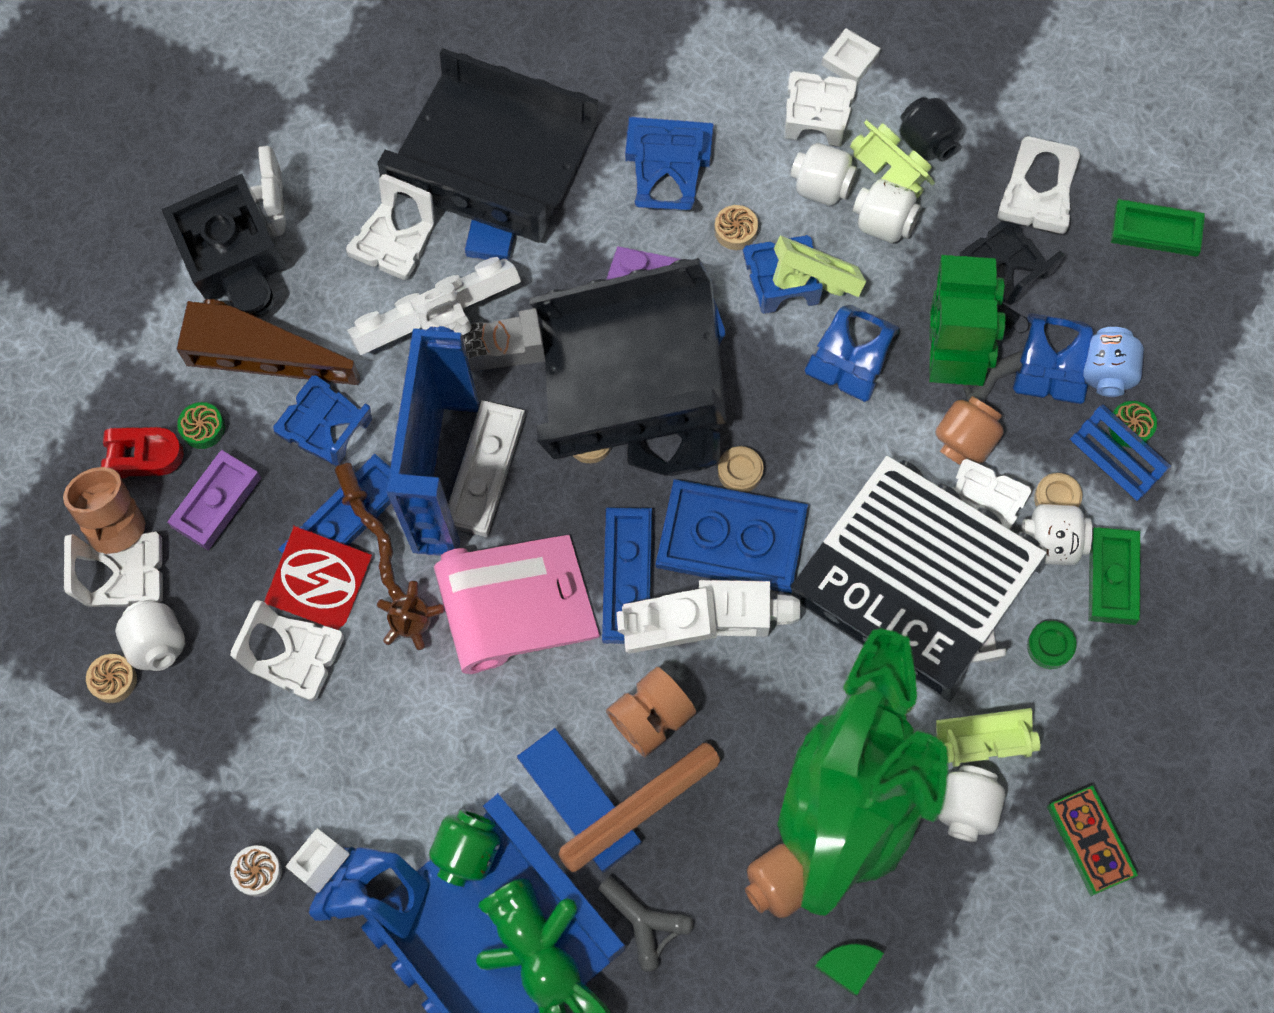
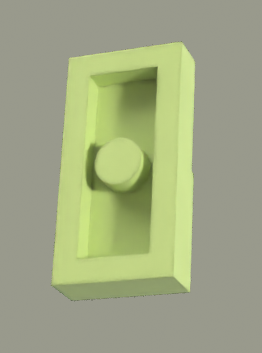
(801, 262)

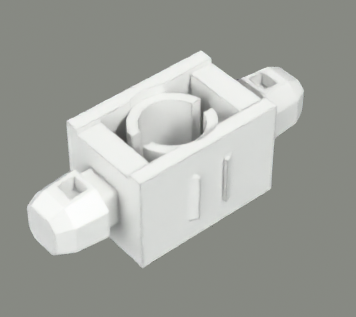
(746, 607)

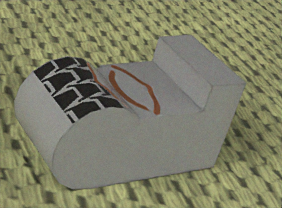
(505, 342)

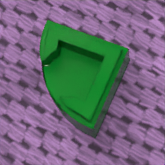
(850, 965)

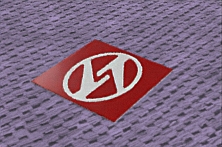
(317, 578)

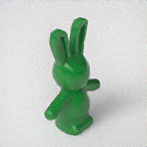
(546, 971)

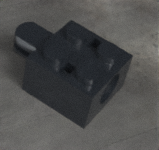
(232, 245)

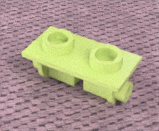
(881, 148)
(988, 736)

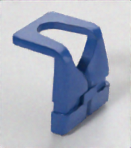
(668, 153)
(762, 264)
(851, 365)
(1050, 371)
(313, 416)
(347, 895)

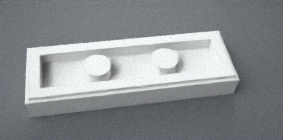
(485, 467)

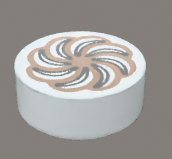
(256, 871)

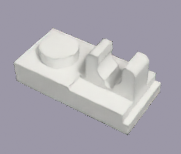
(667, 620)

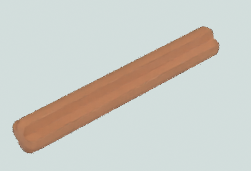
(638, 807)

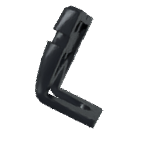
(1013, 253)
(696, 451)

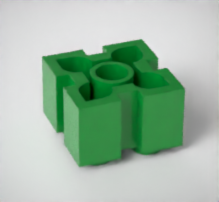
(965, 320)

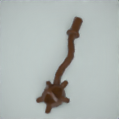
(407, 614)

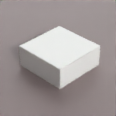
(851, 56)
(317, 860)

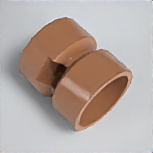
(104, 510)
(655, 695)

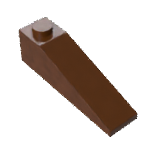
(238, 342)

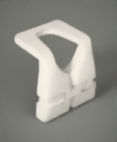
(819, 99)
(271, 190)
(1046, 209)
(382, 243)
(984, 490)
(133, 577)
(306, 653)

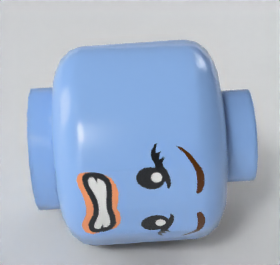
(1114, 361)

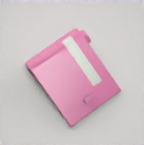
(510, 602)

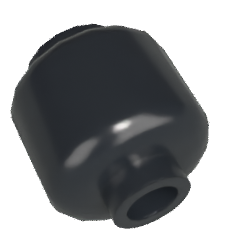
(931, 129)

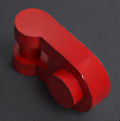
(155, 451)

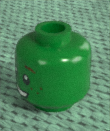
(464, 847)

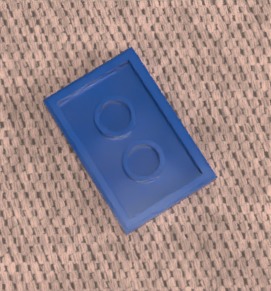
(731, 535)

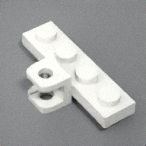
(435, 307)

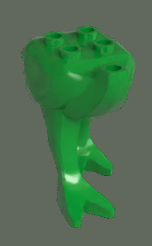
(862, 778)

